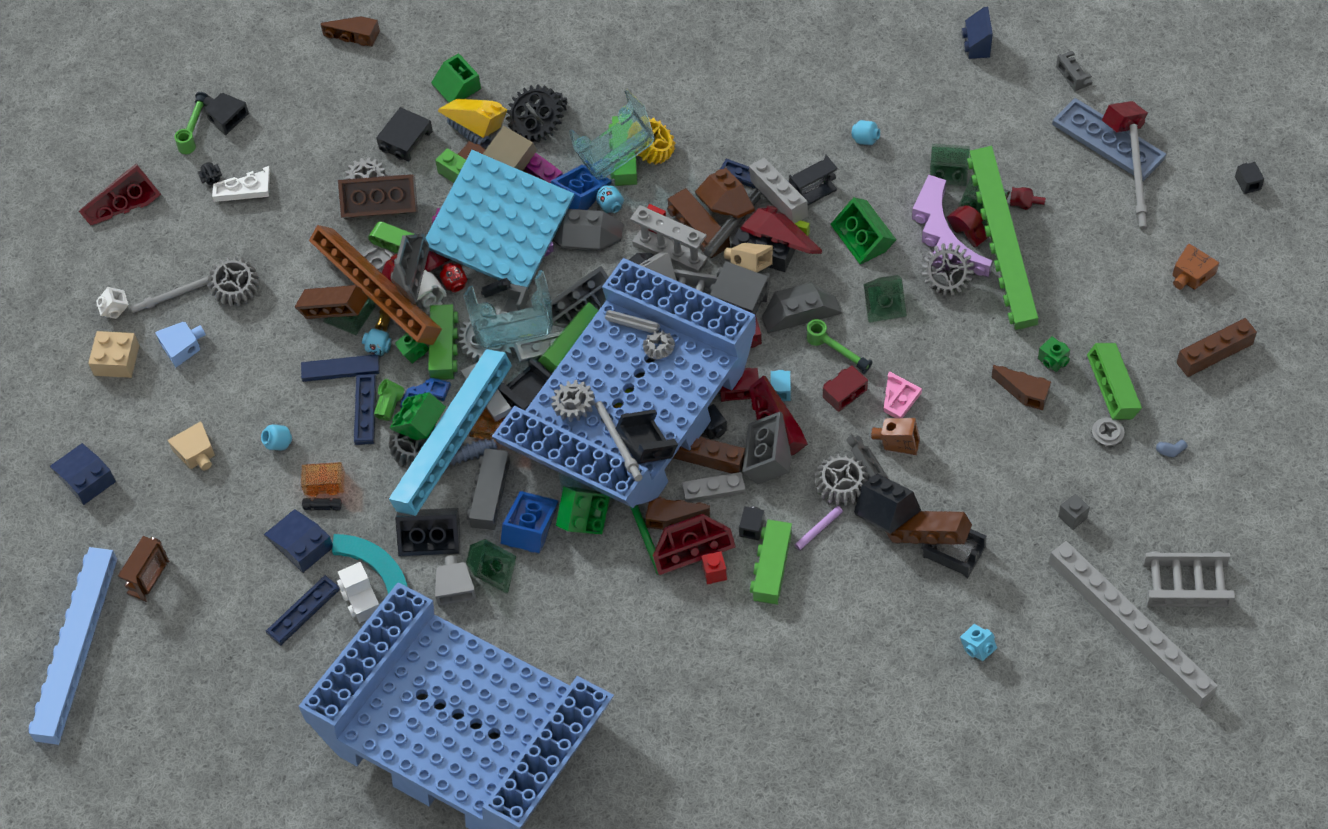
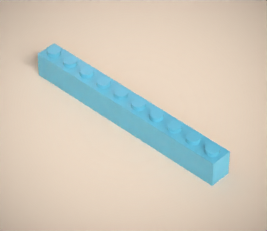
(450, 432)

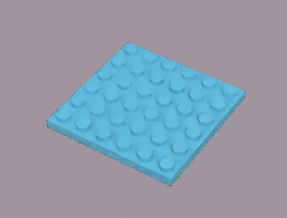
(498, 220)

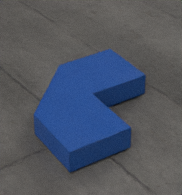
(435, 386)

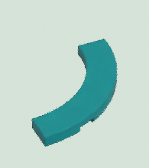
(372, 555)

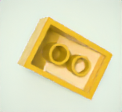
(476, 115)

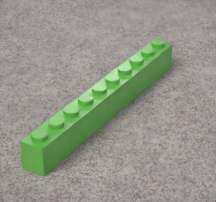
(1003, 238)

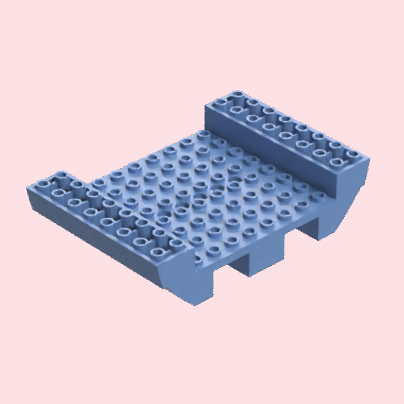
(708, 354)
(371, 712)

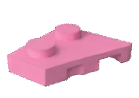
(899, 396)

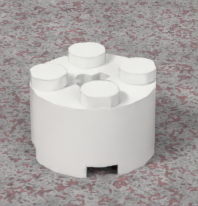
(430, 292)

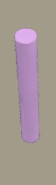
(818, 528)

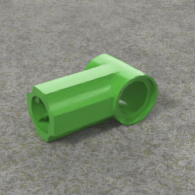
(389, 394)

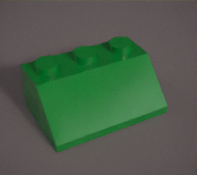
(862, 230)

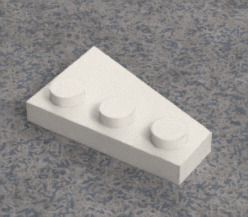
(247, 187)

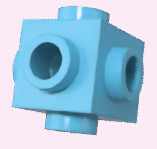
(978, 642)

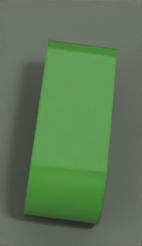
(387, 236)

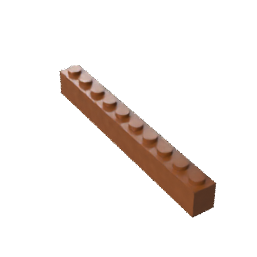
(375, 285)

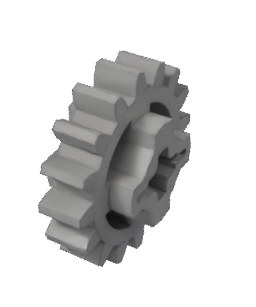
(365, 169)
(573, 400)

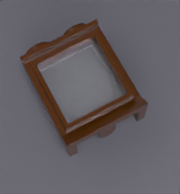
(144, 567)

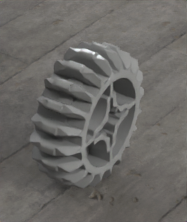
(944, 252)
(237, 271)
(838, 473)

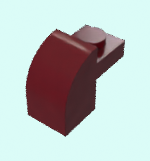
(969, 221)

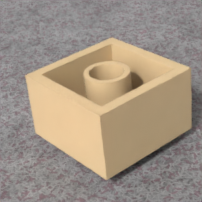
(114, 354)

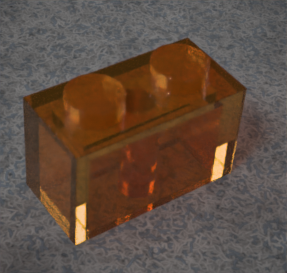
(322, 478)

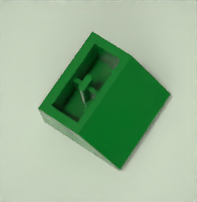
(456, 79)
(418, 416)
(582, 510)

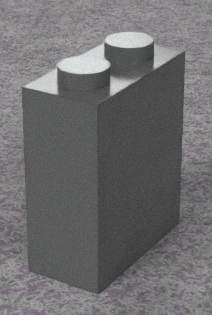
(740, 287)

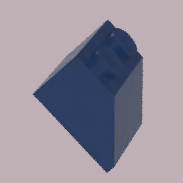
(978, 35)

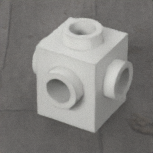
(112, 302)

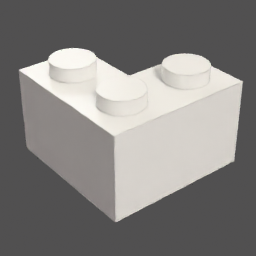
(357, 589)

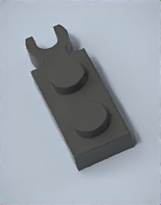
(865, 455)

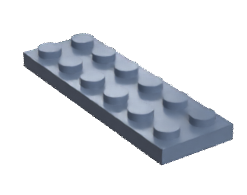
(1088, 128)

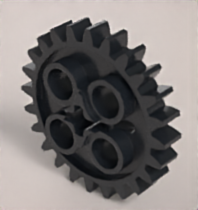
(548, 102)

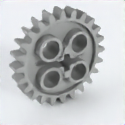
(472, 350)

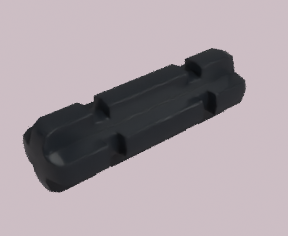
(496, 287)
(321, 503)

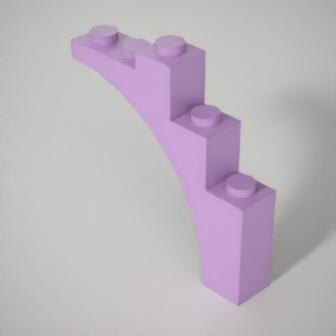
(936, 231)

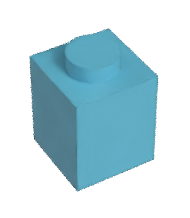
(781, 383)

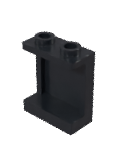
(403, 133)
(525, 386)
(644, 437)

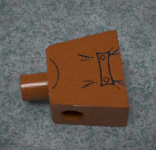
(1193, 268)
(898, 435)

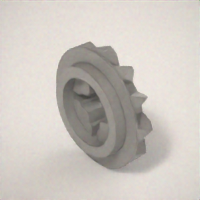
(663, 349)
(1112, 426)

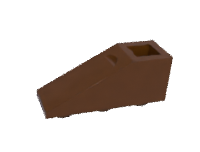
(355, 30)
(1027, 389)
(665, 512)

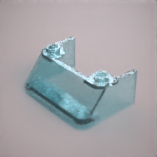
(617, 143)
(514, 326)

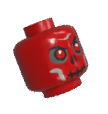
(453, 277)

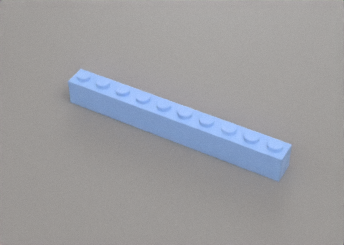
(73, 646)

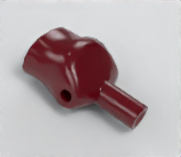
(1024, 198)

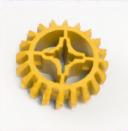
(662, 145)

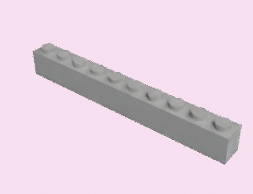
(1133, 624)

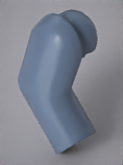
(1171, 450)

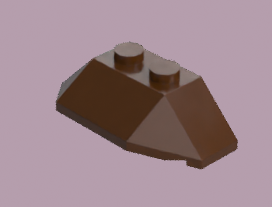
(725, 194)

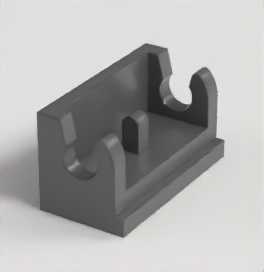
(1072, 71)

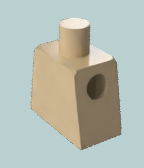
(750, 256)
(193, 447)

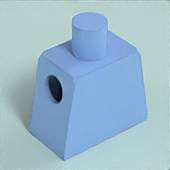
(180, 341)

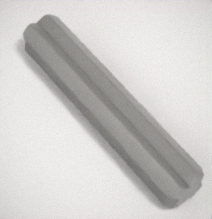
(632, 321)

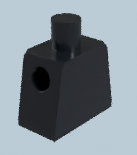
(225, 111)

